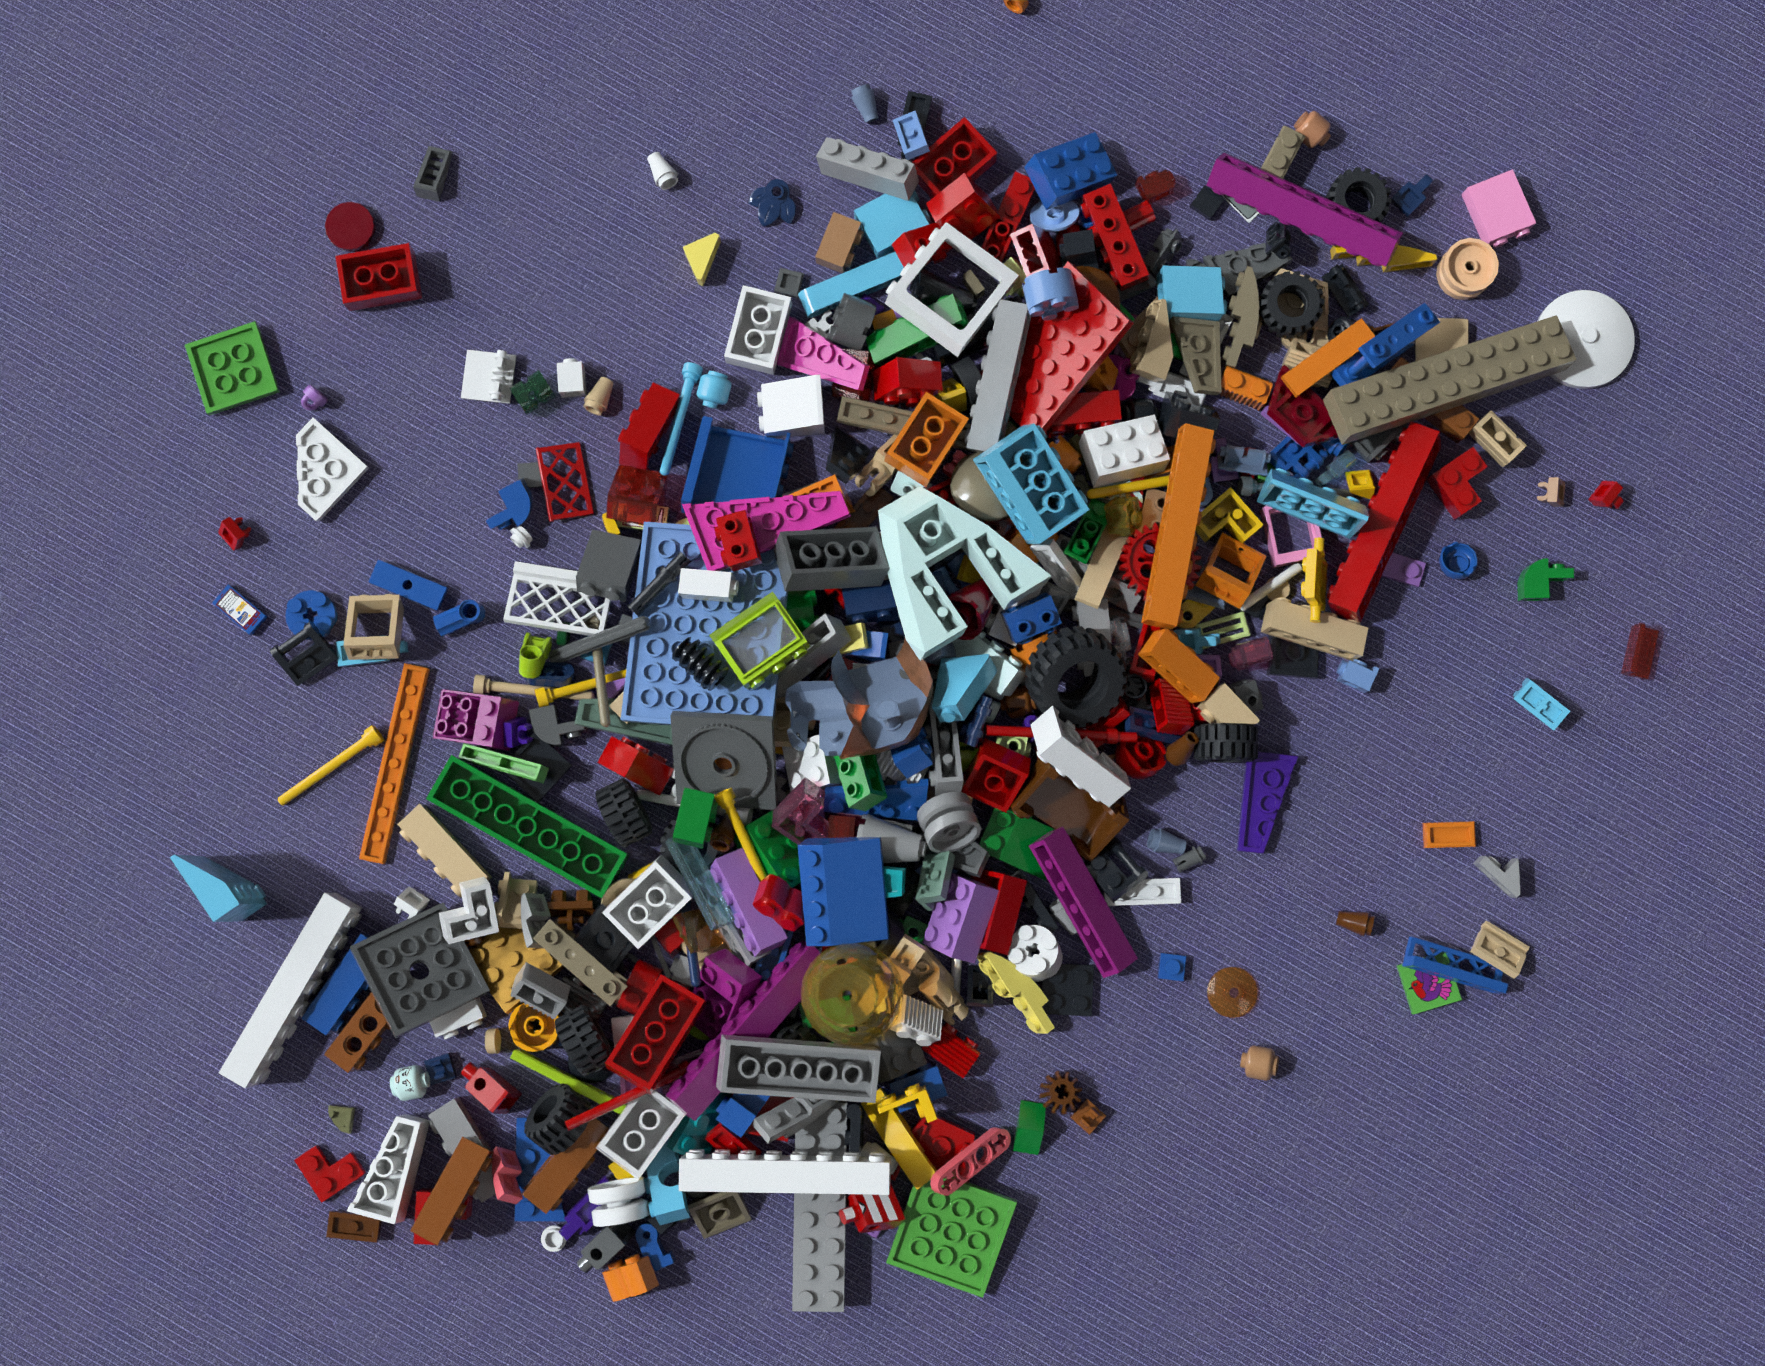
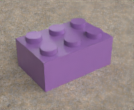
(961, 919)

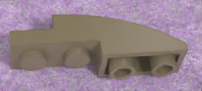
(1246, 310)

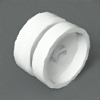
(618, 1201)

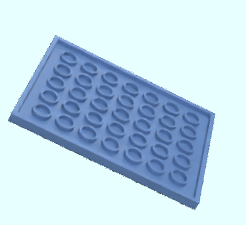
(653, 679)

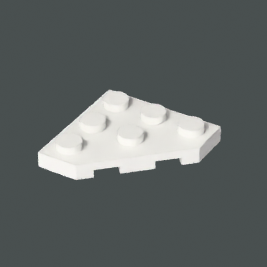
(324, 469)

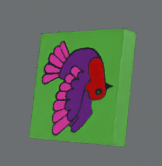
(1426, 990)

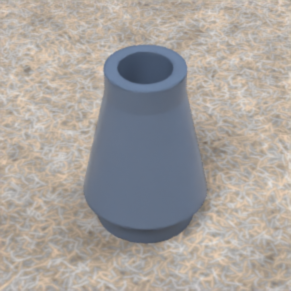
(865, 102)
(1165, 842)

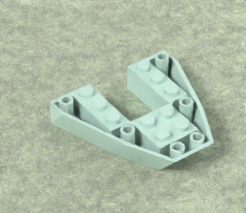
(926, 529)

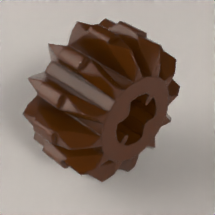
(1052, 1096)

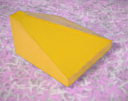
(1360, 483)

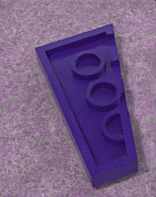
(1261, 798)

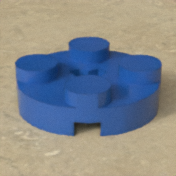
(318, 602)

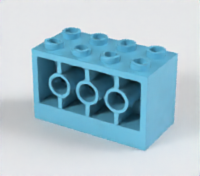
(1016, 488)

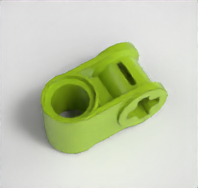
(533, 655)

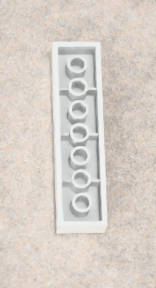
(291, 990)
(785, 1172)

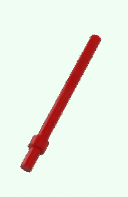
(1110, 736)
(624, 1098)

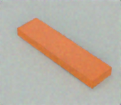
(1327, 358)

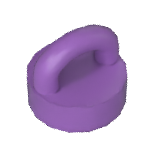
(315, 395)

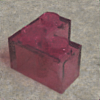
(798, 813)

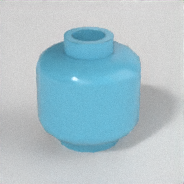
(714, 389)

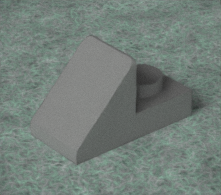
(1506, 879)

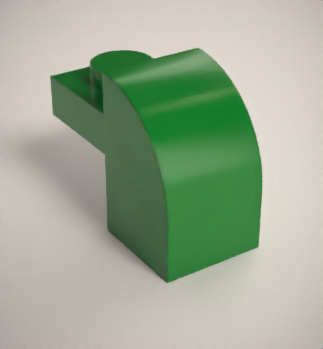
(1535, 578)

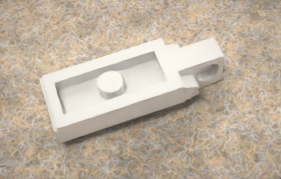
(1172, 383)

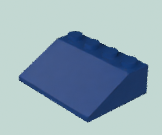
(843, 890)

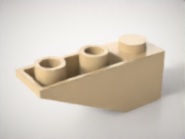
(1155, 347)

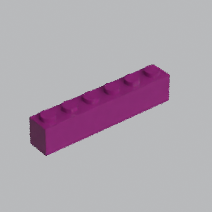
(1083, 902)

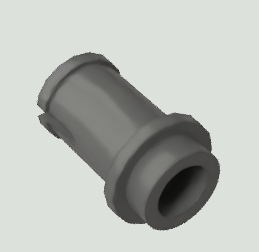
(1190, 858)

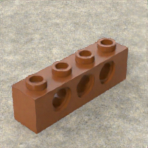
(341, 1050)

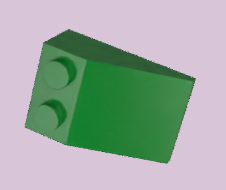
(1009, 839)

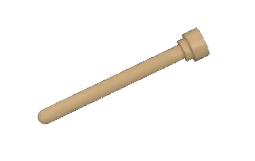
(485, 685)

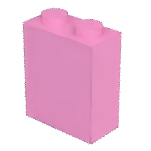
(1499, 209)

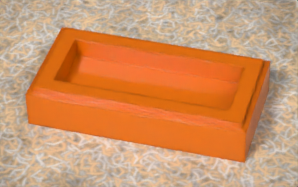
(1449, 834)

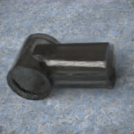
(900, 904)

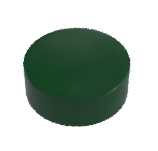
(563, 637)

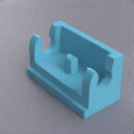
(1540, 704)

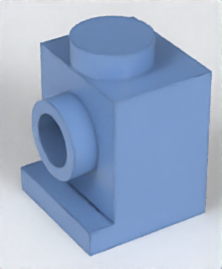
(1356, 675)

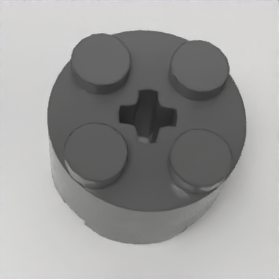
(851, 322)

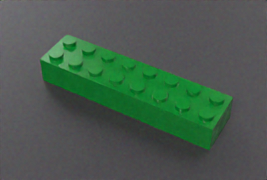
(527, 826)

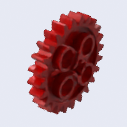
(1135, 551)

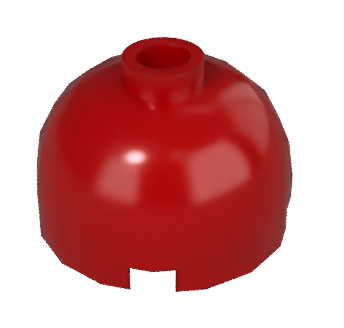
(1140, 758)

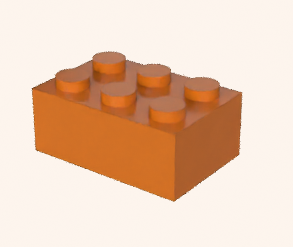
(926, 439)

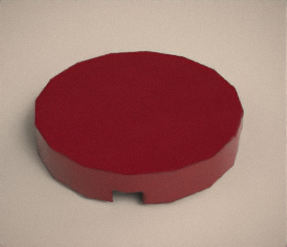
(350, 226)

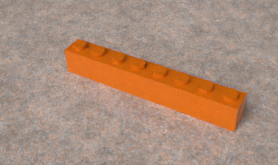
(1178, 527)

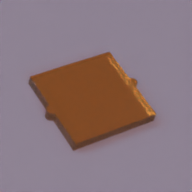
(696, 931)

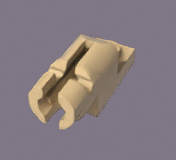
(876, 466)
(938, 987)

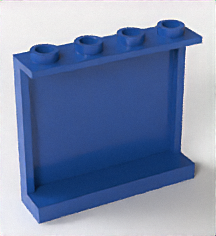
(735, 466)

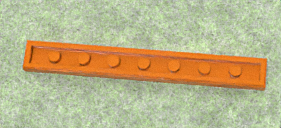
(394, 764)

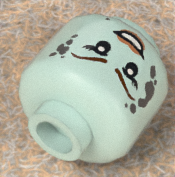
(409, 1083)

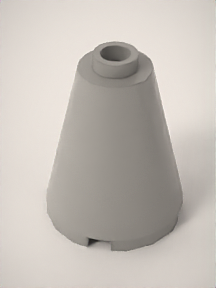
(897, 842)

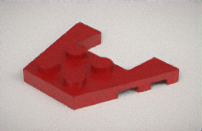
(941, 1142)

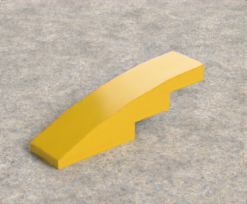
(1403, 258)
(900, 1142)

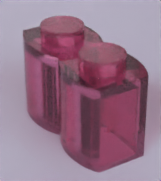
(1250, 654)

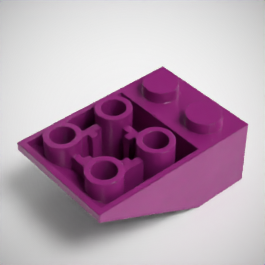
(473, 718)
(724, 987)

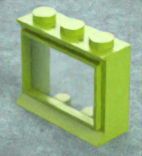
(760, 641)

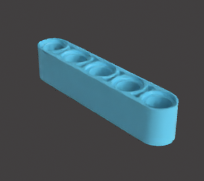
(856, 282)

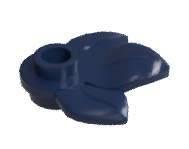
(773, 206)

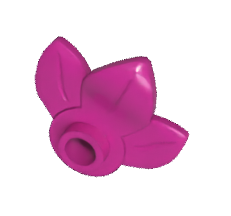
(1124, 382)

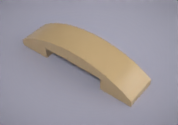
(1100, 569)

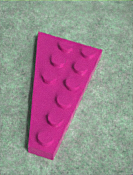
(768, 519)

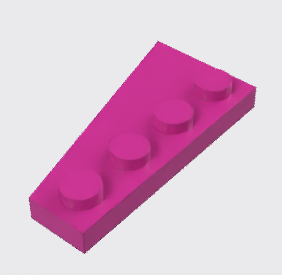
(816, 355)

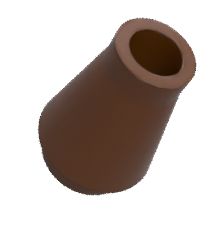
(1180, 751)
(723, 835)
(1357, 922)

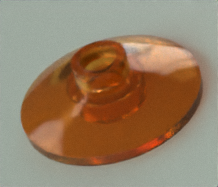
(1219, 988)

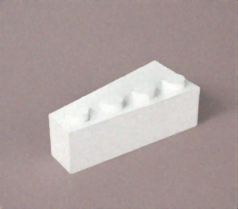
(1078, 758)
(392, 1174)

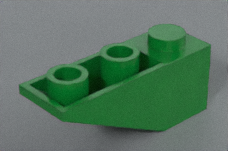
(1087, 532)

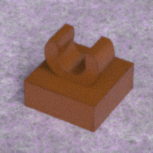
(1087, 1116)

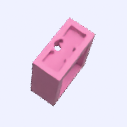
(1289, 558)

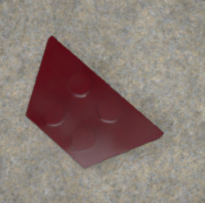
(1301, 416)

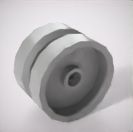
(948, 822)

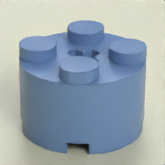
(1050, 293)

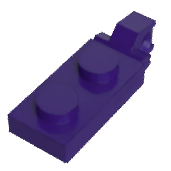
(580, 1216)

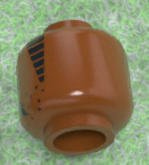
(1019, 703)

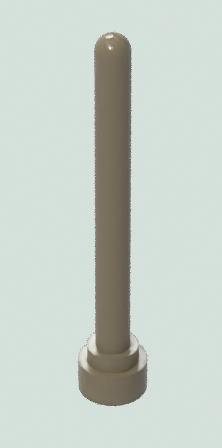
(600, 678)

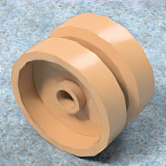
(1467, 269)

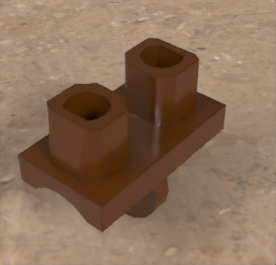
(571, 911)

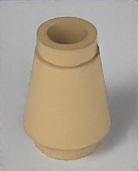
(599, 396)

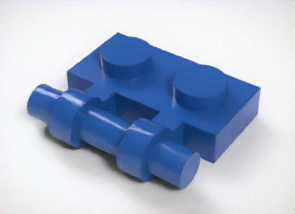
(1288, 453)

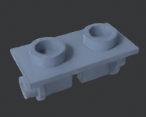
(1232, 459)

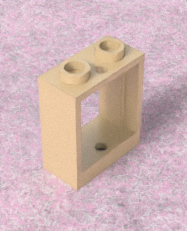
(376, 646)

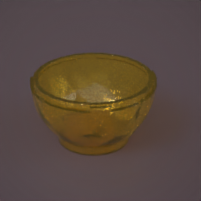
(874, 990)

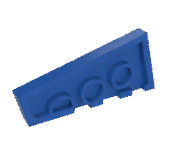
(901, 802)
(531, 1159)

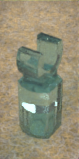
(1337, 468)

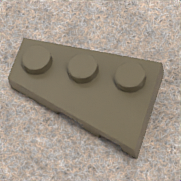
(1200, 352)

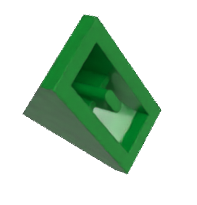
(1029, 1127)

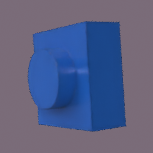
(1171, 967)

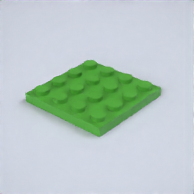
(953, 1235)

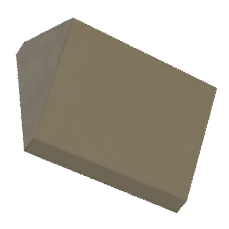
(718, 1212)

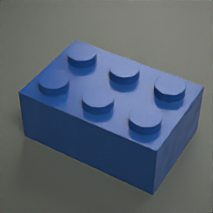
(1070, 170)

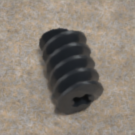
(699, 664)

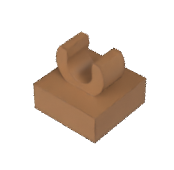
(1555, 492)

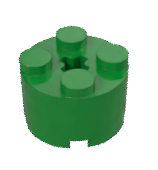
(800, 608)

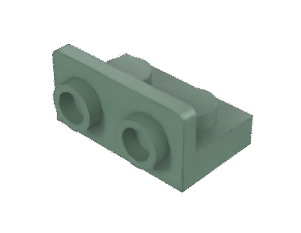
(934, 879)

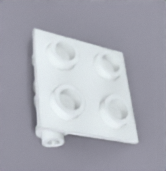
(488, 376)

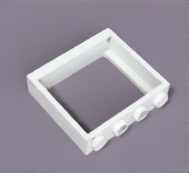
(925, 318)

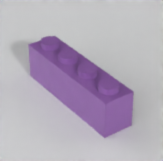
(739, 890)

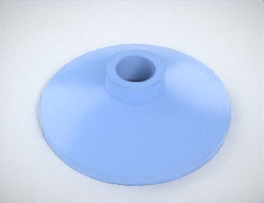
(1054, 218)

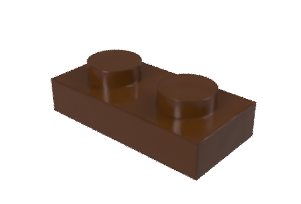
(353, 1227)

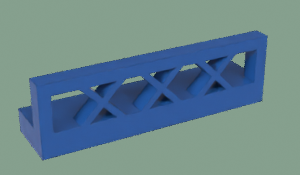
(1432, 967)

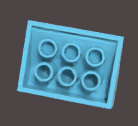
(1313, 503)
(219, 890)

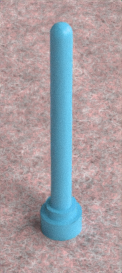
(691, 374)

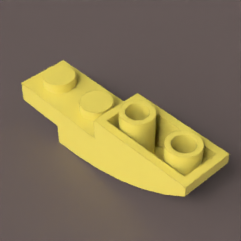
(1011, 983)

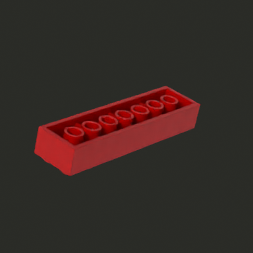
(1386, 521)

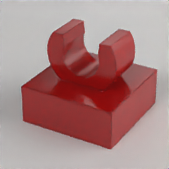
(1607, 495)
(232, 534)

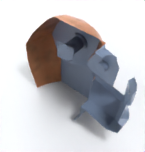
(862, 707)

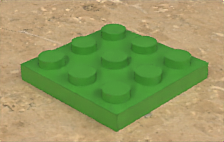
(232, 368)

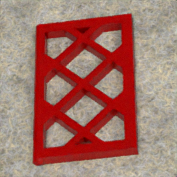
(578, 466)

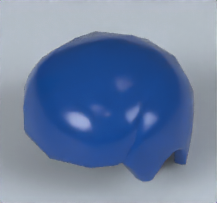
(1458, 560)

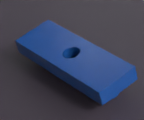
(395, 580)

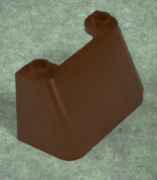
(1063, 804)

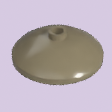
(973, 492)

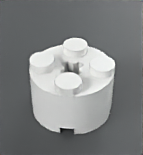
(1028, 940)

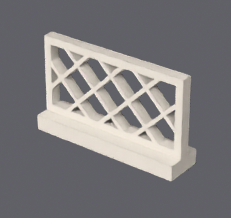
(557, 579)

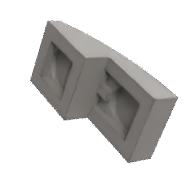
(533, 917)

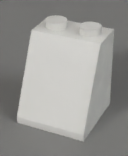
(792, 407)

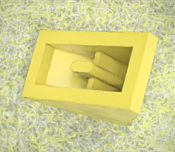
(701, 255)

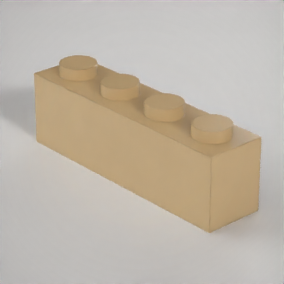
(1330, 636)
(440, 847)

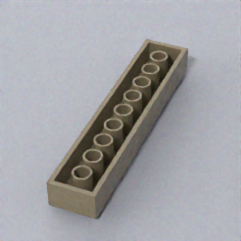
(1449, 379)

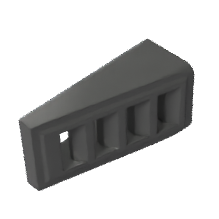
(429, 188)

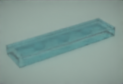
(701, 884)

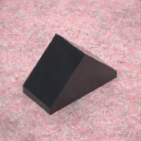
(978, 988)

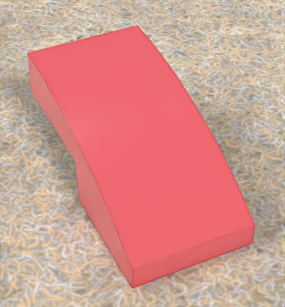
(504, 1172)

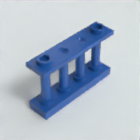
(1386, 346)

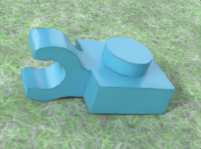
(1192, 638)

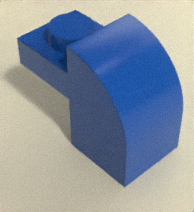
(518, 503)

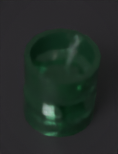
(541, 389)

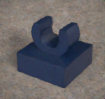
(440, 1068)

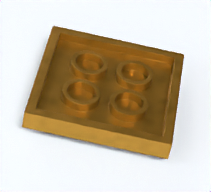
(502, 957)

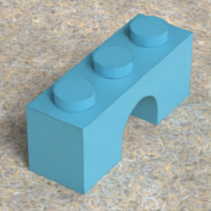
(667, 1202)

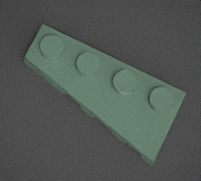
(589, 717)

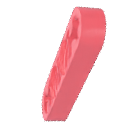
(972, 1164)

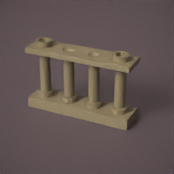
(562, 946)

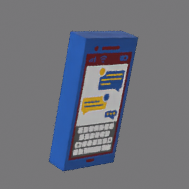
(239, 609)

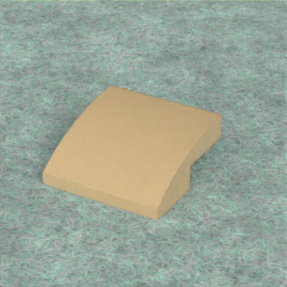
(1443, 337)

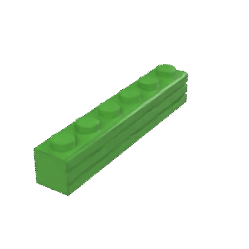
(503, 763)

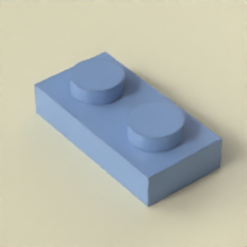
(911, 135)

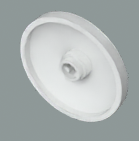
(1597, 334)

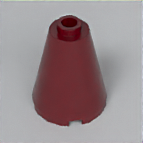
(974, 606)

